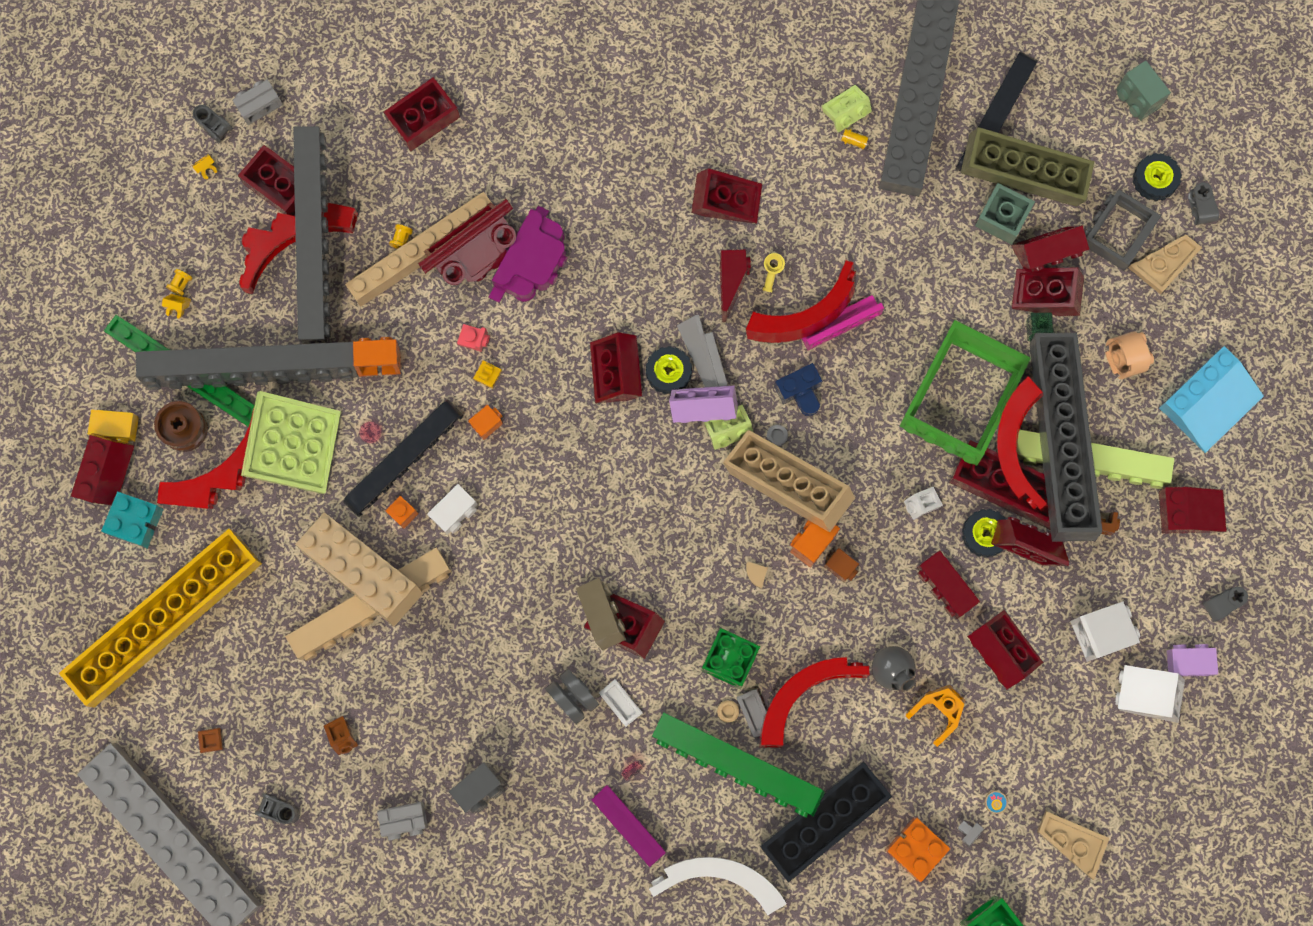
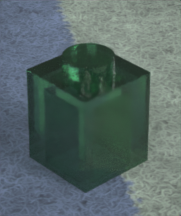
(1039, 324)

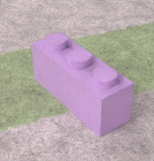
(703, 404)

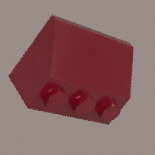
(1051, 247)
(616, 368)
(102, 469)
(1029, 543)
(1005, 649)

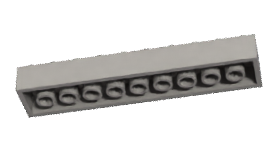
(168, 838)

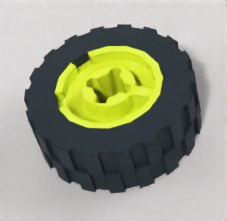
(1152, 187)
(668, 358)
(973, 531)

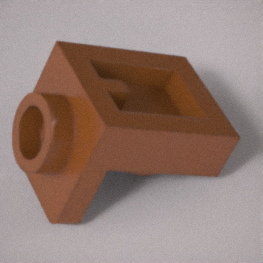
(1112, 525)
(340, 736)

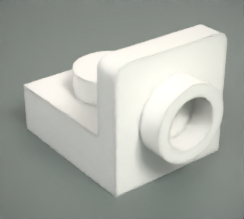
(922, 503)

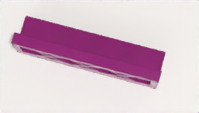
(628, 826)

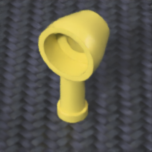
(772, 271)

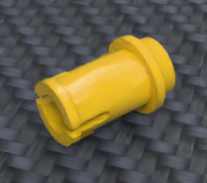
(854, 138)

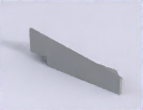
(703, 352)

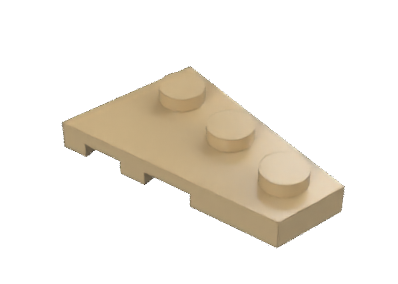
(1165, 264)
(1075, 842)

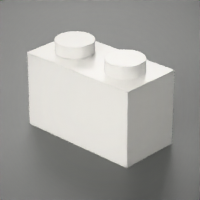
(453, 509)

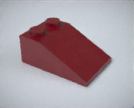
(726, 197)
(733, 272)
(1049, 291)
(1192, 510)
(640, 624)

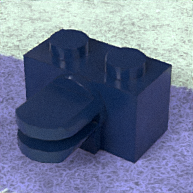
(801, 387)

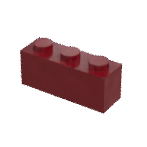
(947, 585)

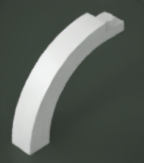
(726, 869)

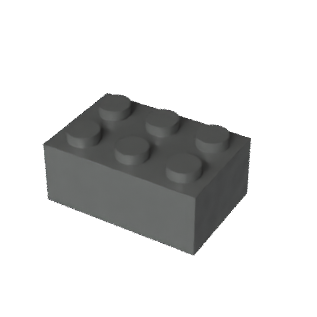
(478, 788)

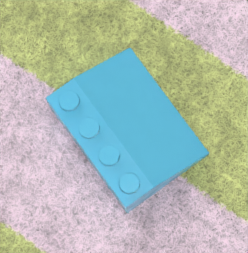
(1213, 399)

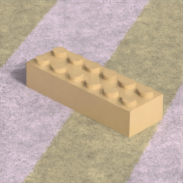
(789, 480)
(359, 569)

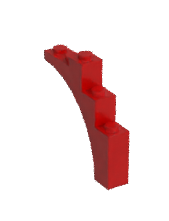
(265, 245)
(202, 490)

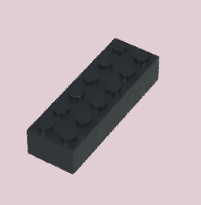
(839, 812)

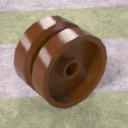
(180, 426)

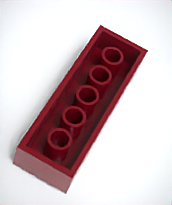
(989, 483)

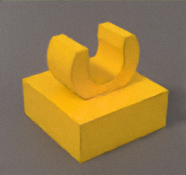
(203, 164)
(177, 303)
(487, 374)

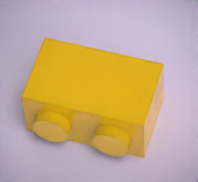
(114, 425)

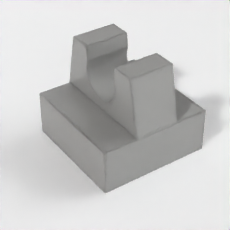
(970, 833)

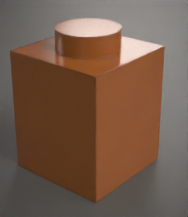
(842, 566)

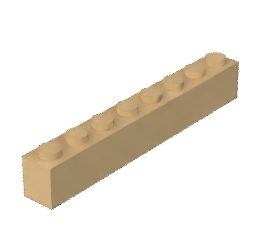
(406, 258)
(352, 613)

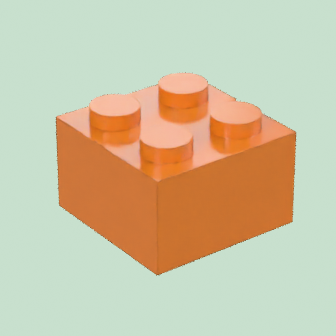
(370, 354)
(812, 542)
(918, 850)

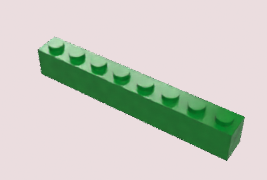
(738, 764)

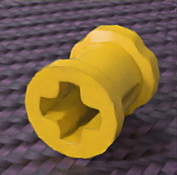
(401, 236)
(179, 282)

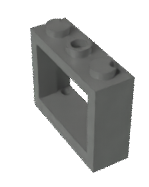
(1134, 207)

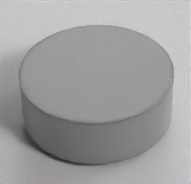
(777, 435)

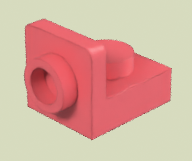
(473, 338)

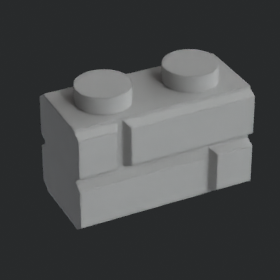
(257, 101)
(401, 820)

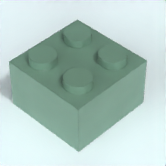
(1142, 91)
(1004, 213)

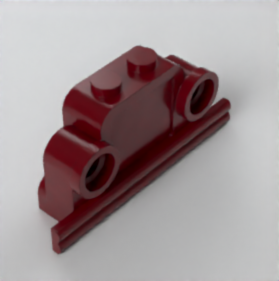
(472, 246)

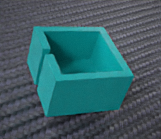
(129, 519)

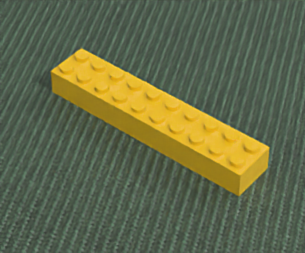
(160, 618)

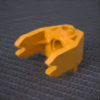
(952, 712)

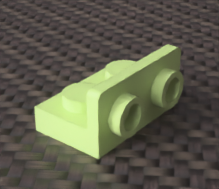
(847, 108)
(728, 431)

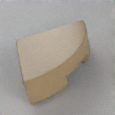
(756, 574)

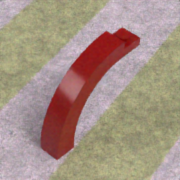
(807, 322)
(1010, 423)
(775, 718)

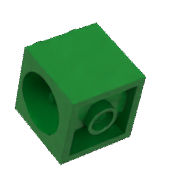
(730, 658)
(992, 913)

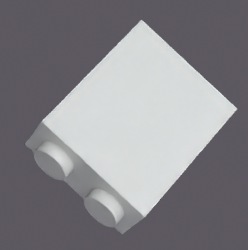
(1105, 631)
(1150, 693)

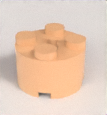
(1129, 354)

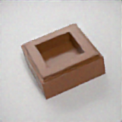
(210, 740)

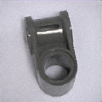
(214, 125)
(1203, 206)
(1223, 604)
(274, 808)

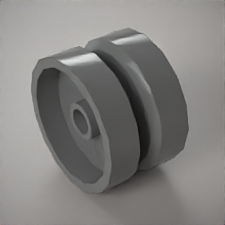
(574, 694)

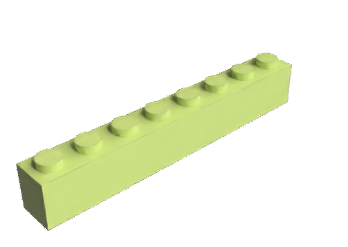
(1109, 461)

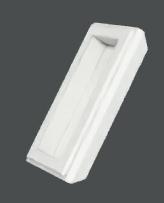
(620, 702)

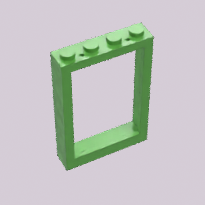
(986, 349)

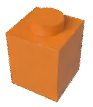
(486, 421)
(402, 512)

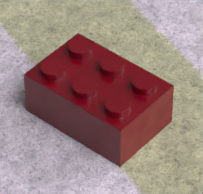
(421, 114)
(271, 180)

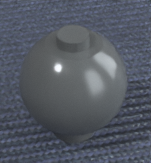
(894, 668)

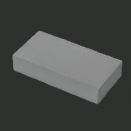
(753, 711)

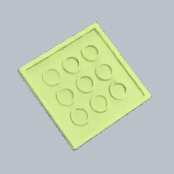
(290, 443)

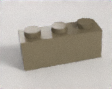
(601, 613)

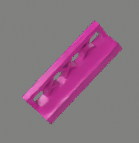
(848, 319)

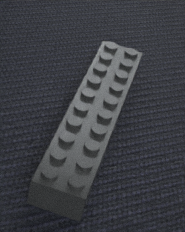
(919, 96)
(310, 234)
(245, 365)
(1065, 438)

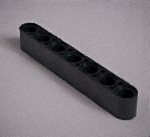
(1006, 96)
(404, 455)

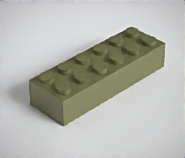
(1027, 167)

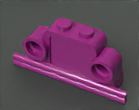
(531, 259)

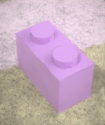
(1192, 661)

